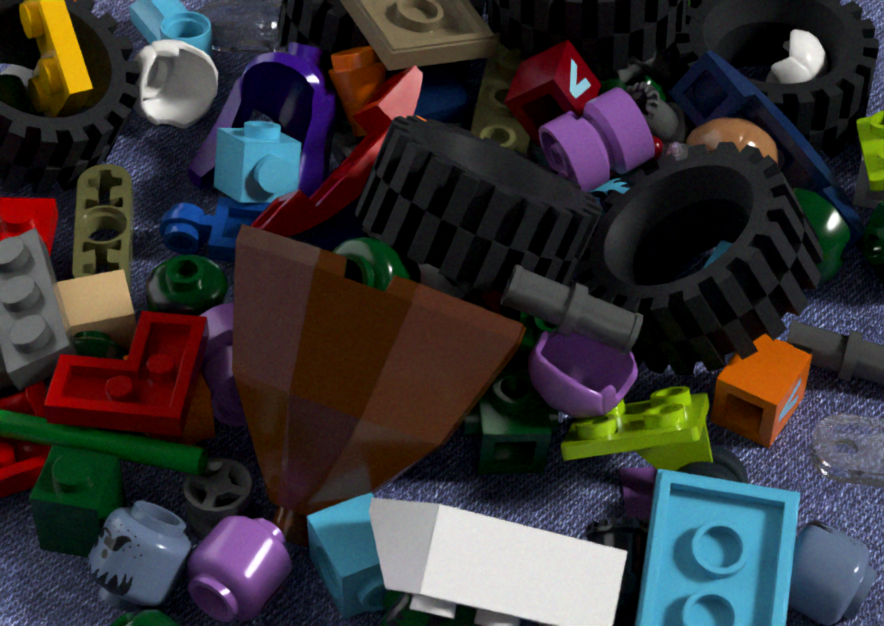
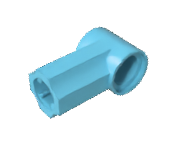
(172, 20)

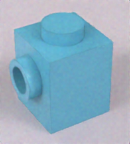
(256, 162)

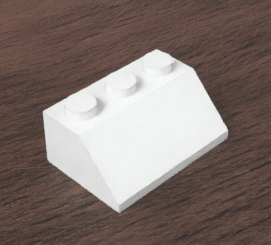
(493, 566)

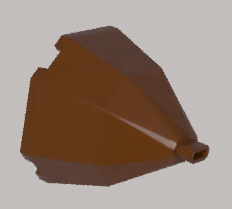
(350, 378)

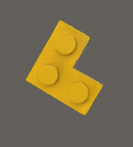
(60, 77)

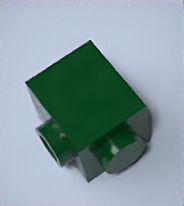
(75, 498)

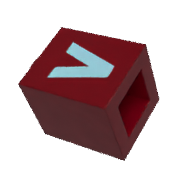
(550, 87)

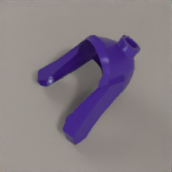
(294, 95)

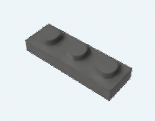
(31, 311)

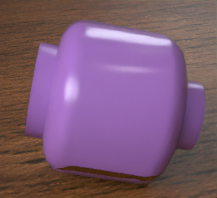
(238, 568)

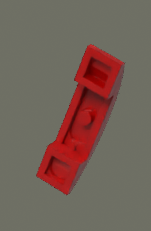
(296, 211)

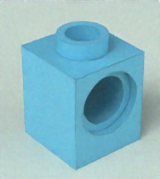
(347, 556)

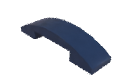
(718, 90)

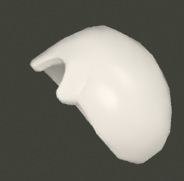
(805, 60)
(174, 83)

